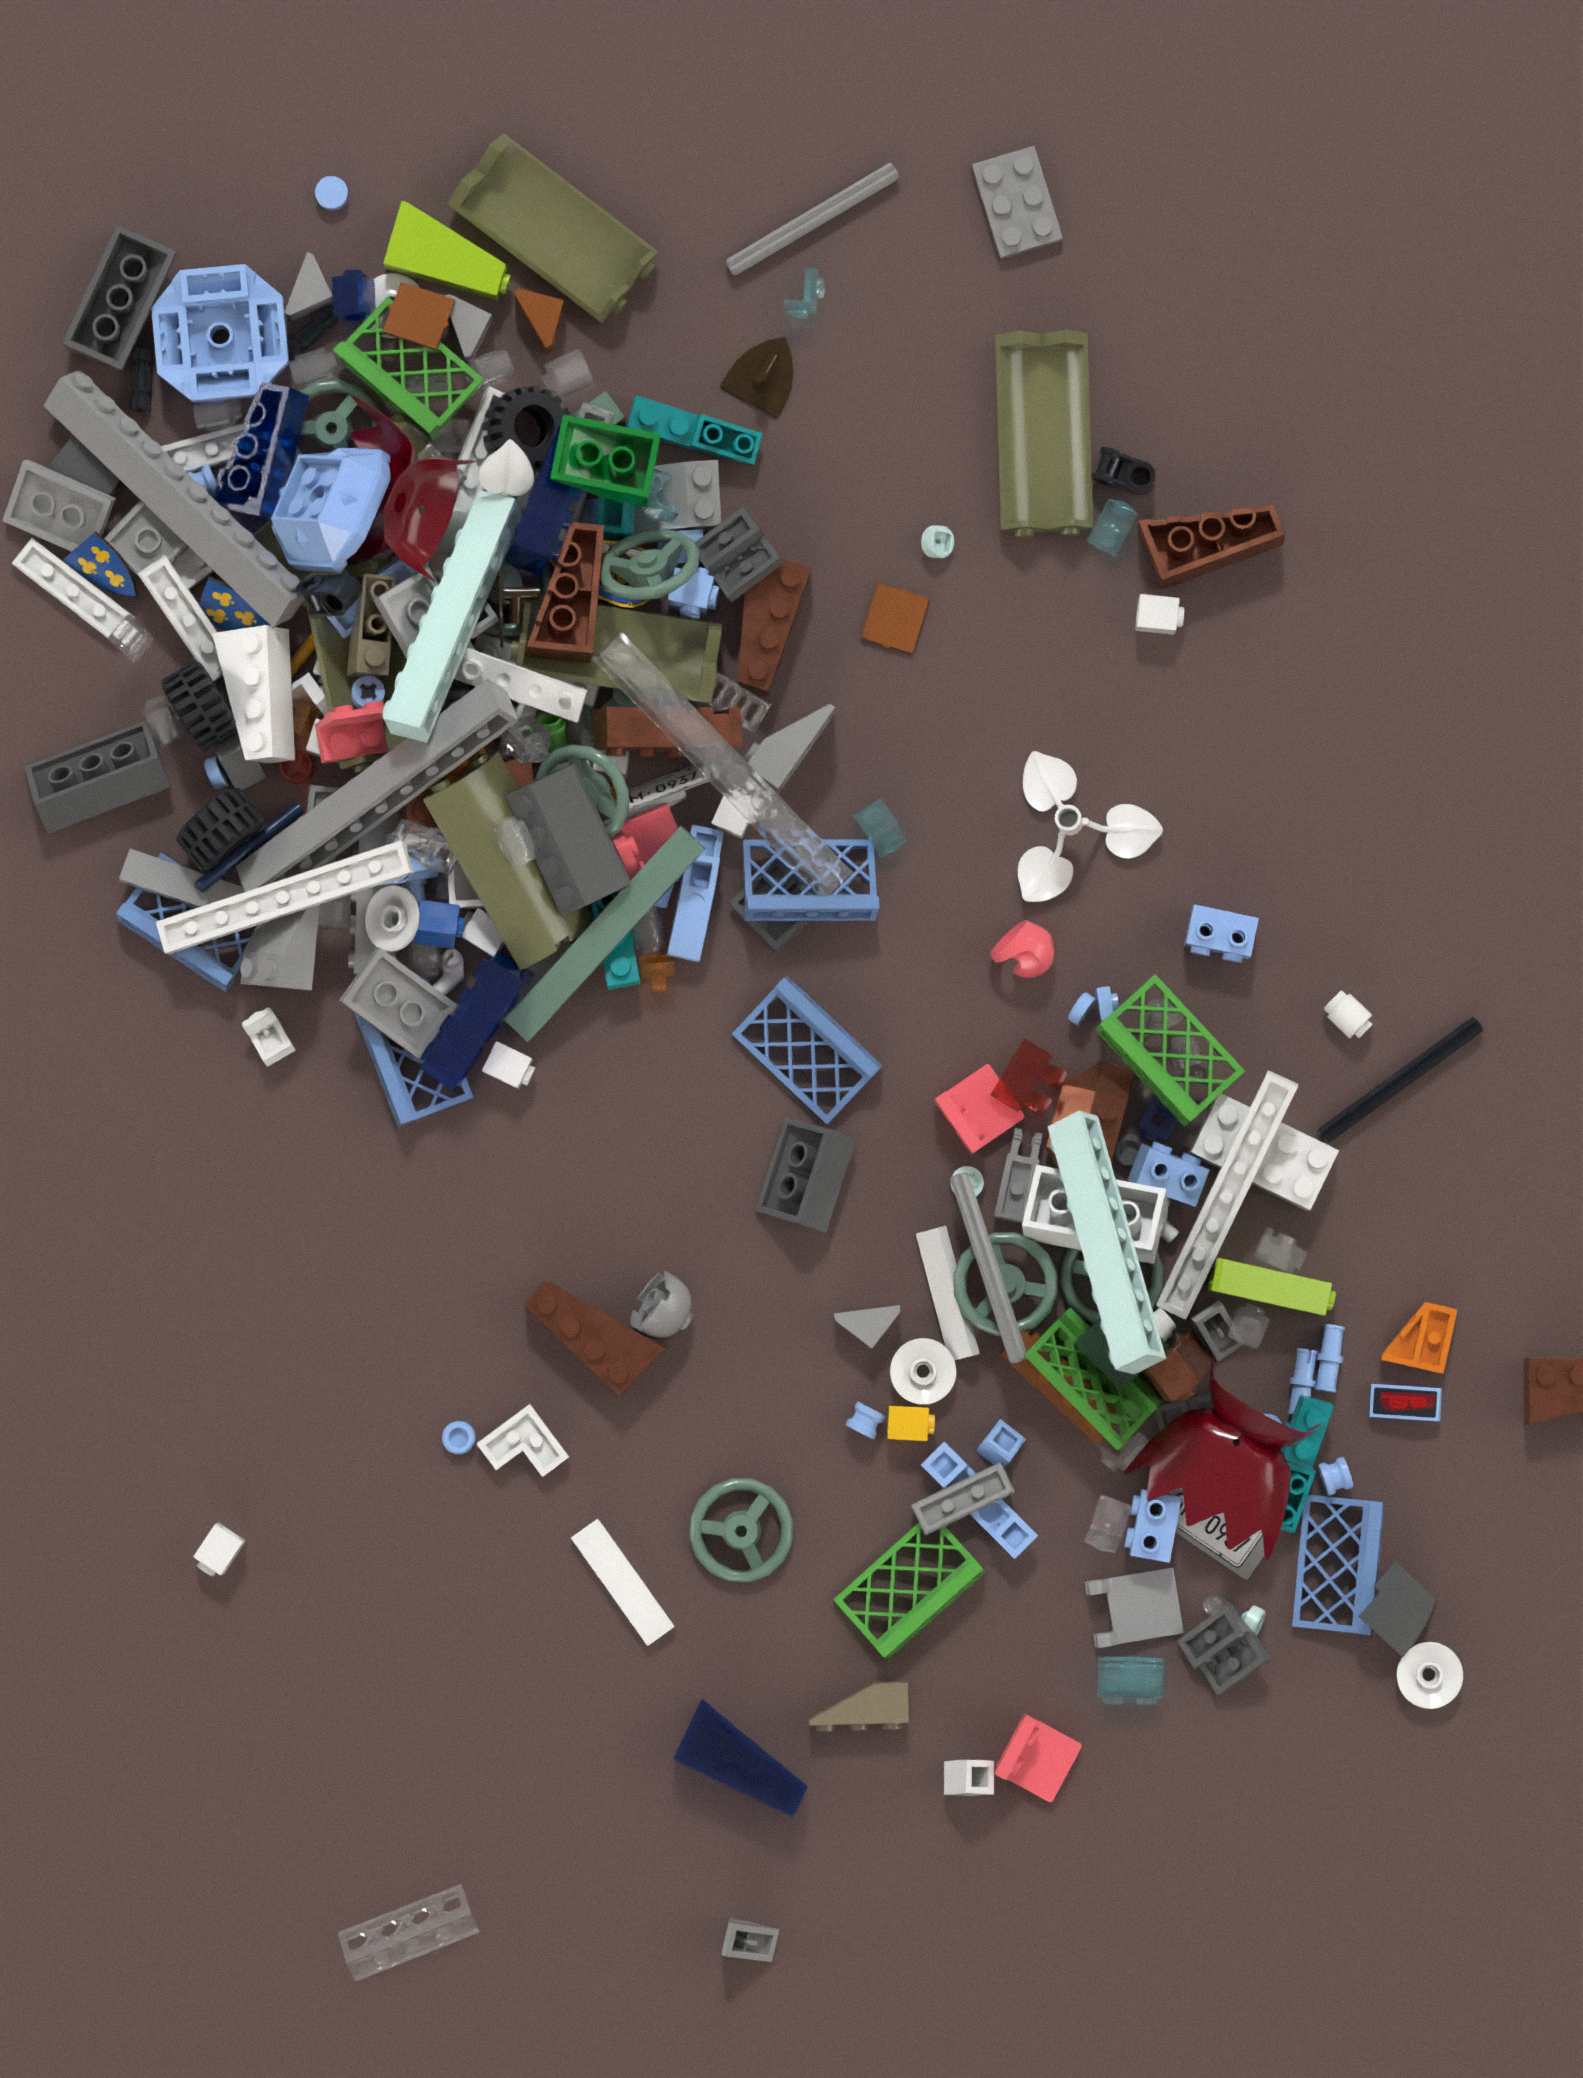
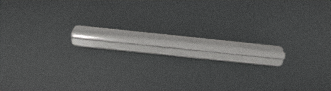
(812, 219)
(988, 1267)

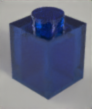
(353, 296)

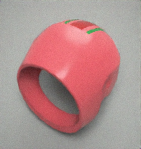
(1030, 946)

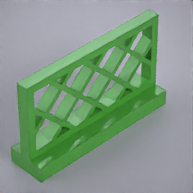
(396, 394)
(1149, 1070)
(1135, 1398)
(928, 1607)

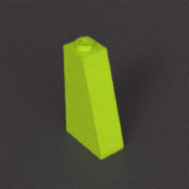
(441, 256)
(1270, 1287)

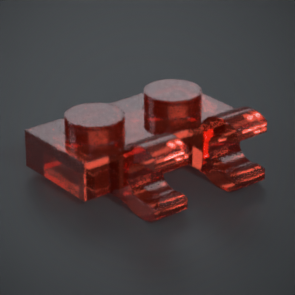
(1021, 1075)

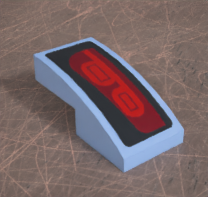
(1405, 1402)

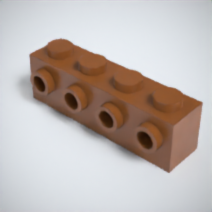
(1040, 1382)

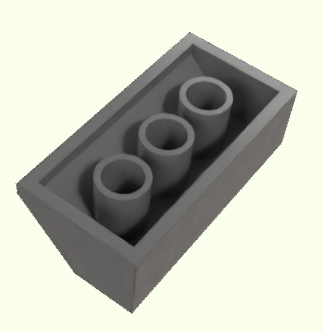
(118, 299)
(96, 777)
(569, 839)

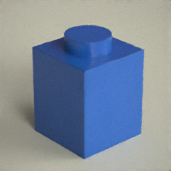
(438, 924)

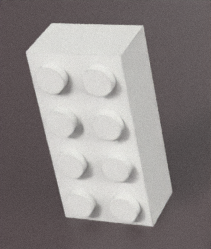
(1292, 1165)
(1052, 1223)

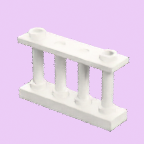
(523, 685)

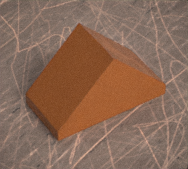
(543, 314)

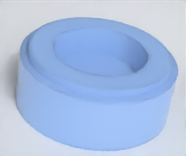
(331, 193)
(216, 773)
(1081, 1008)
(458, 1437)

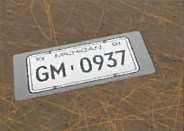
(663, 786)
(1211, 1538)

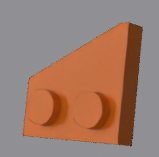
(1424, 1339)

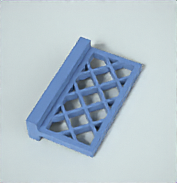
(810, 907)
(194, 957)
(824, 1026)
(393, 1081)
(1367, 1559)

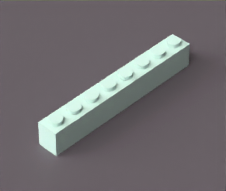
(451, 616)
(1106, 1243)

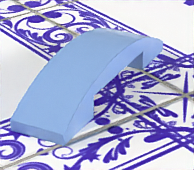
(996, 1518)

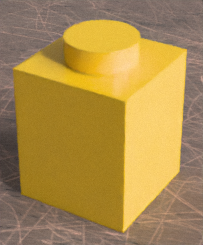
(910, 1423)

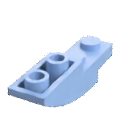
(695, 897)

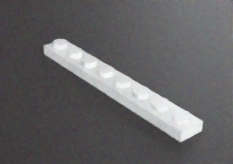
(285, 897)
(1227, 1194)

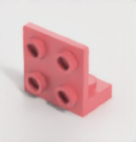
(351, 732)
(643, 837)
(974, 1112)
(1037, 1758)

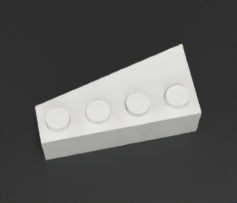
(259, 690)

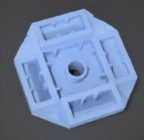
(211, 301)
(329, 506)

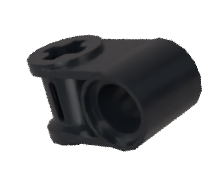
(1121, 471)
(329, 594)

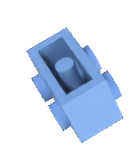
(695, 596)
(1221, 927)
(1180, 1176)
(1160, 1526)

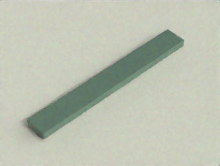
(605, 934)

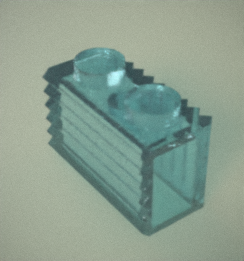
(1130, 1678)

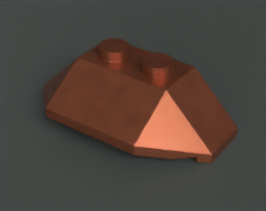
(1100, 1092)

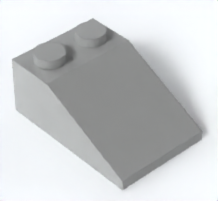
(693, 493)
(784, 750)
(282, 952)

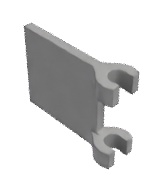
(1139, 1606)

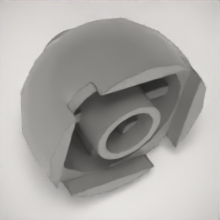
(664, 1307)

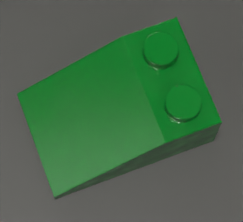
(606, 459)

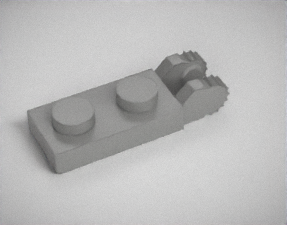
(1017, 1179)

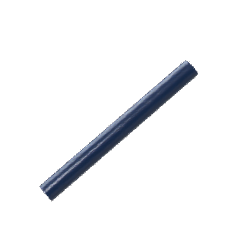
(249, 847)

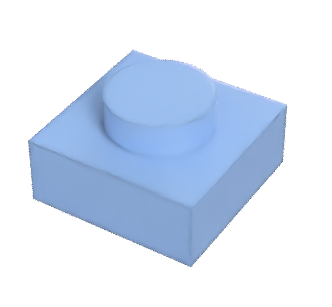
(1106, 1002)

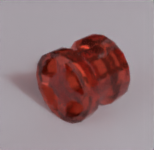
(289, 768)

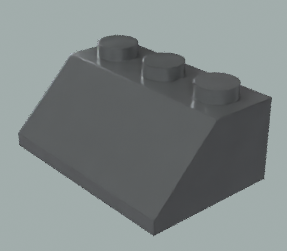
(805, 1174)

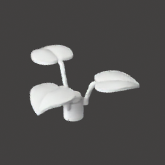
(501, 473)
(1048, 783)

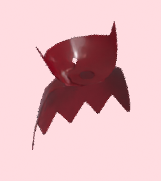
(412, 484)
(1216, 1476)

